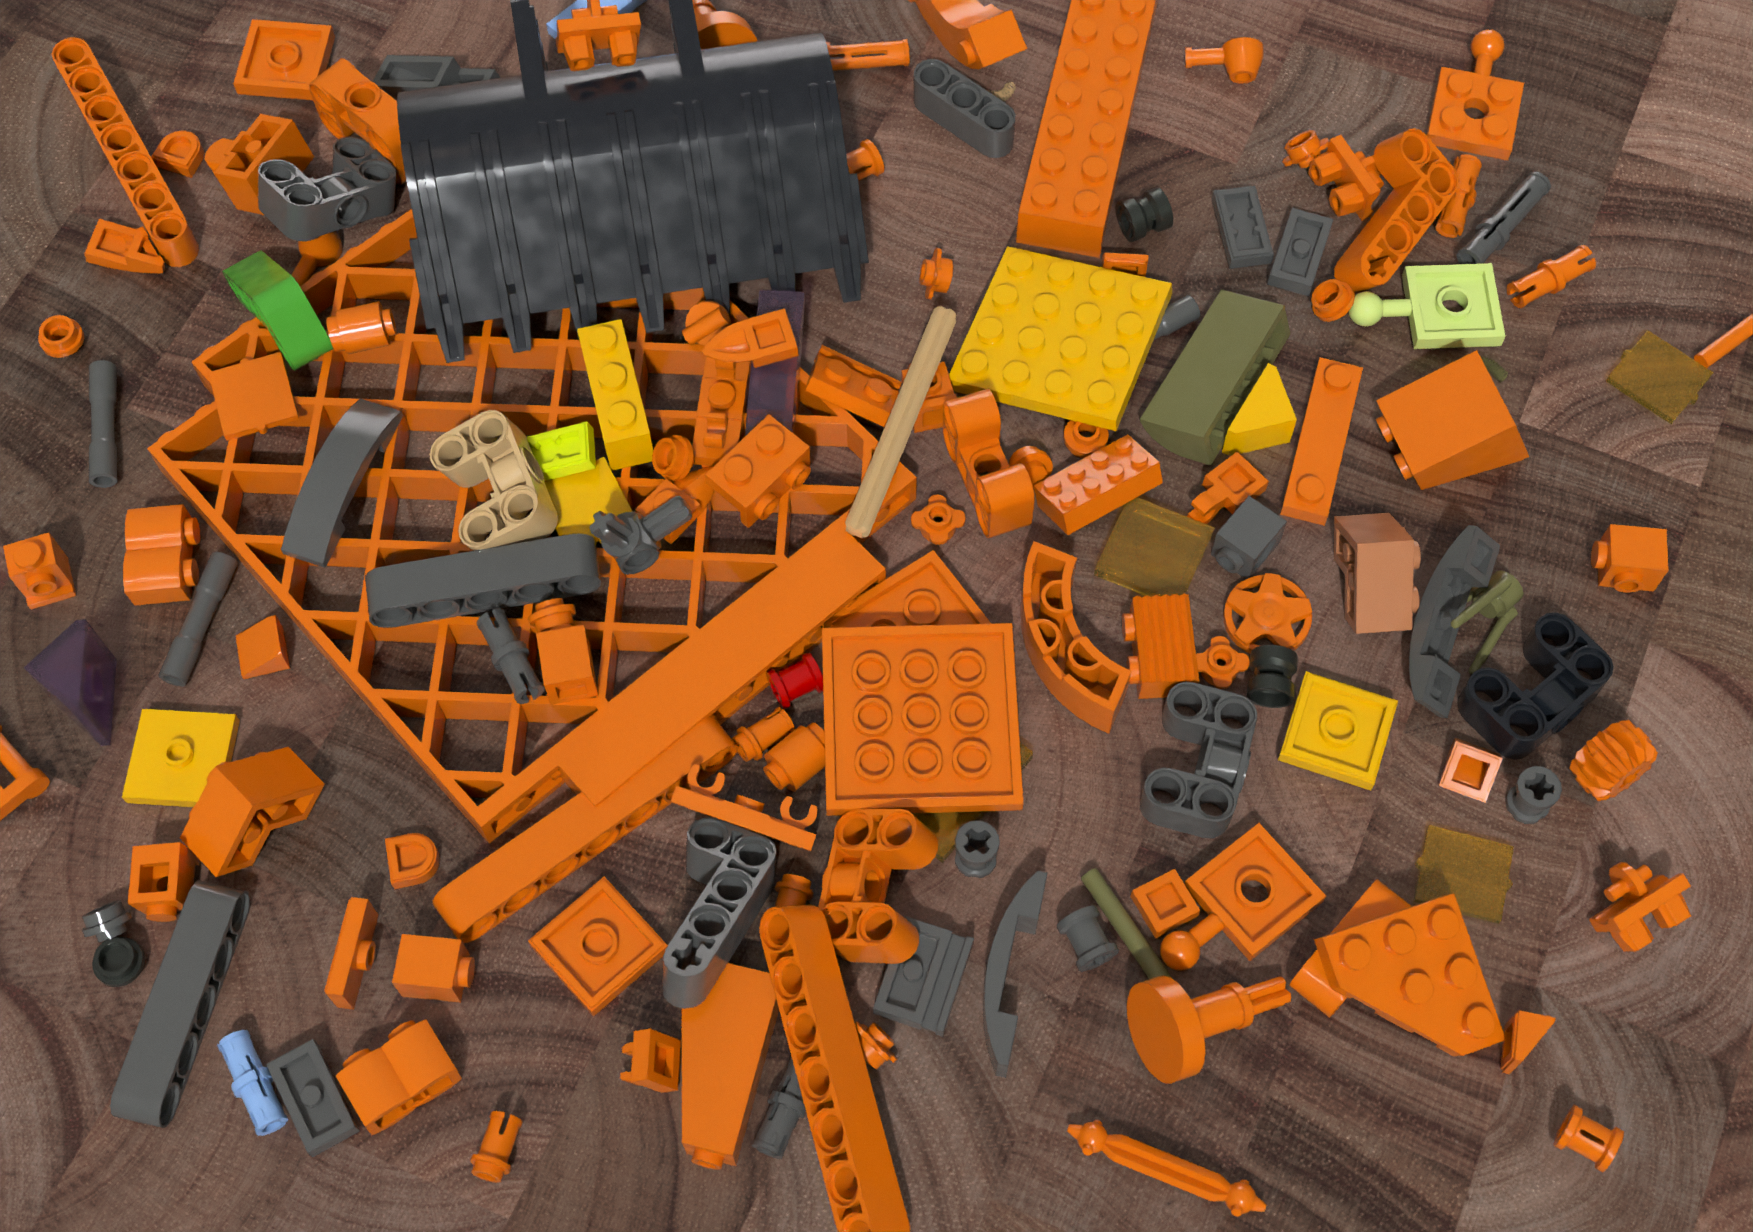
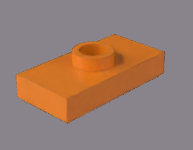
(353, 953)

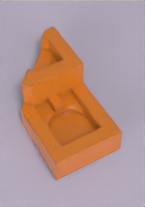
(123, 249)

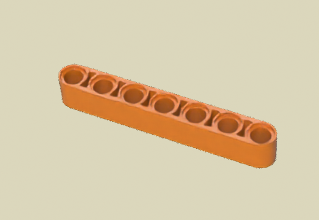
(125, 152)
(575, 835)
(831, 1071)

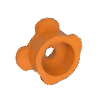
(1304, 148)
(936, 274)
(942, 531)
(1223, 675)
(875, 1044)

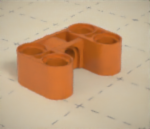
(352, 104)
(972, 438)
(857, 881)

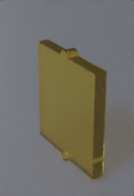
(1659, 377)
(1469, 868)

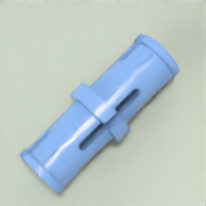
(252, 1082)

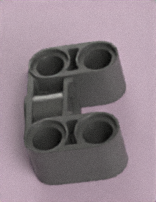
(308, 208)
(1220, 763)

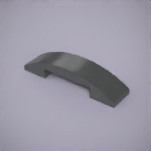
(334, 478)
(1464, 565)
(1020, 916)

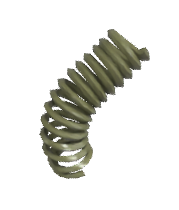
(1494, 370)

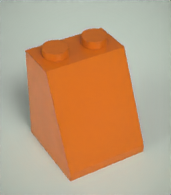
(1450, 424)

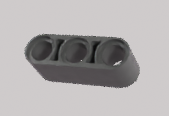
(964, 108)

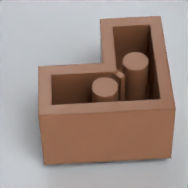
(1378, 572)

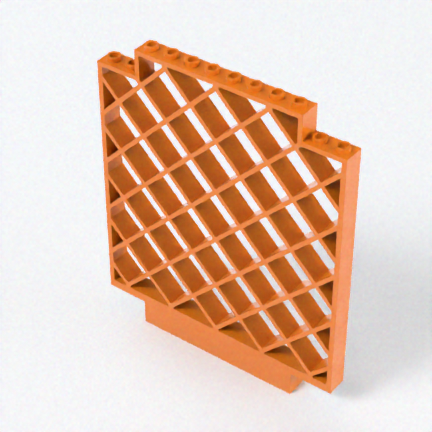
(707, 667)

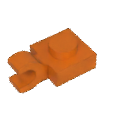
(1227, 487)

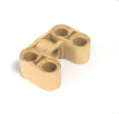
(513, 476)

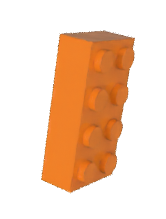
(1098, 484)

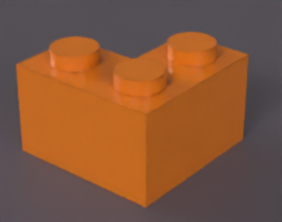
(245, 804)

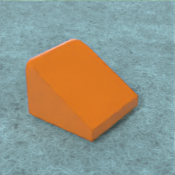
(1127, 263)
(262, 648)
(1470, 770)
(1521, 1036)

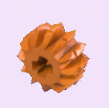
(1613, 760)

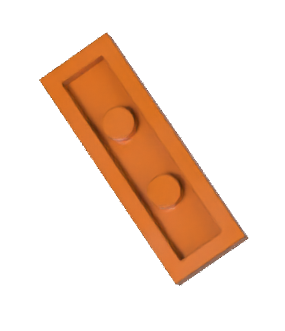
(720, 410)
(745, 811)

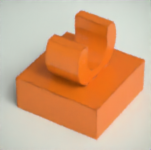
(653, 1061)

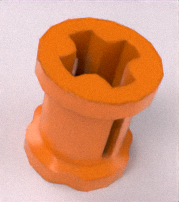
(865, 160)
(1606, 1140)

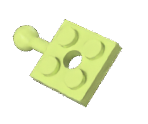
(1429, 320)

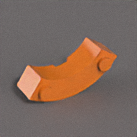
(973, 32)
(1063, 658)

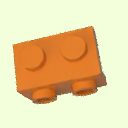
(761, 470)

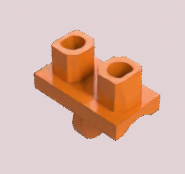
(598, 29)
(1353, 174)
(1657, 896)

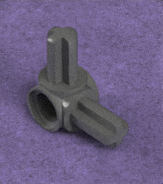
(636, 538)

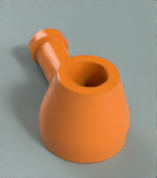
(1239, 55)
(317, 253)

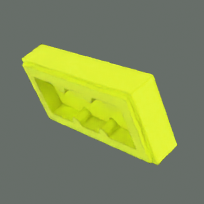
(564, 450)

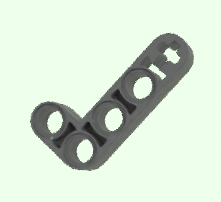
(739, 879)

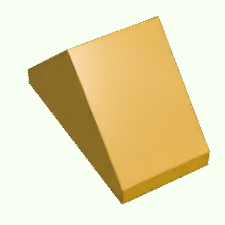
(1264, 417)

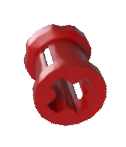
(795, 680)

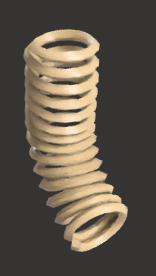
(1000, 93)

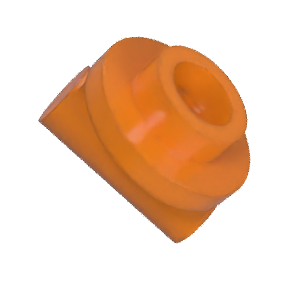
(704, 322)

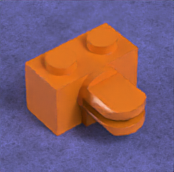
(237, 160)

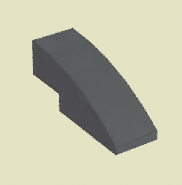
(412, 73)

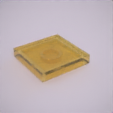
(1153, 550)

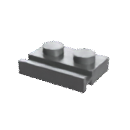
(926, 984)

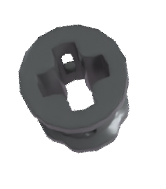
(1533, 795)
(979, 835)
(1087, 938)

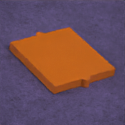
(253, 396)

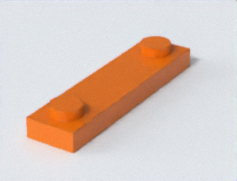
(1321, 441)

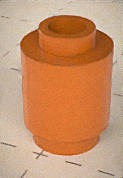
(361, 328)
(796, 757)

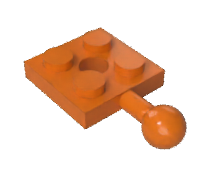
(1494, 96)
(1246, 923)

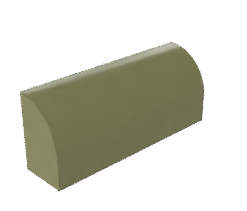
(1215, 375)

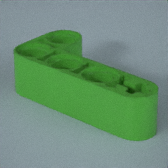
(280, 306)

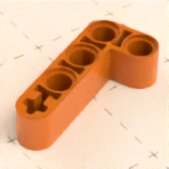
(1422, 188)

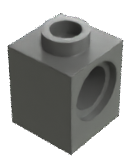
(1248, 538)

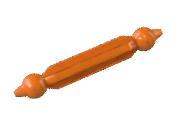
(1166, 1167)

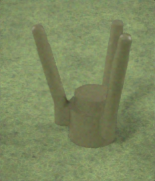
(1493, 601)

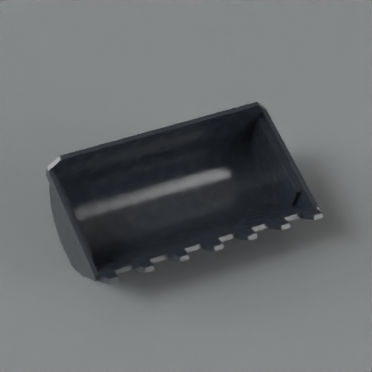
(627, 181)

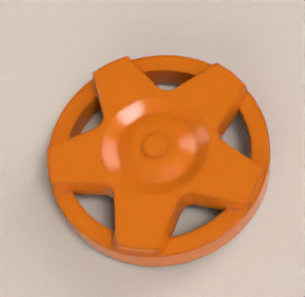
(1267, 612)

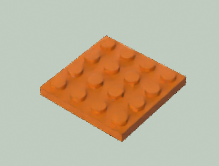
(921, 719)

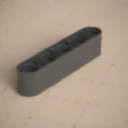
(482, 580)
(180, 1004)

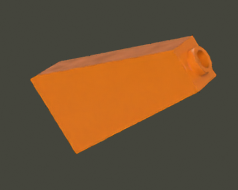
(723, 1063)

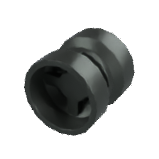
(1144, 214)
(1272, 676)

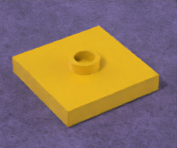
(1338, 730)
(176, 754)

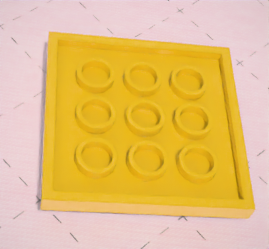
(1061, 337)

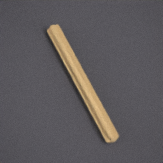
(900, 422)

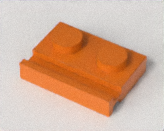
(853, 385)

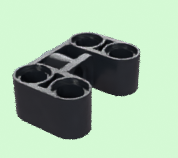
(1549, 704)

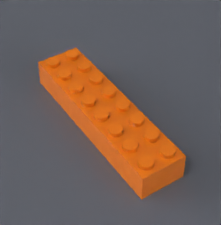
(1085, 125)

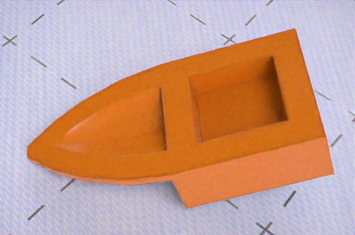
(755, 339)
(691, 489)

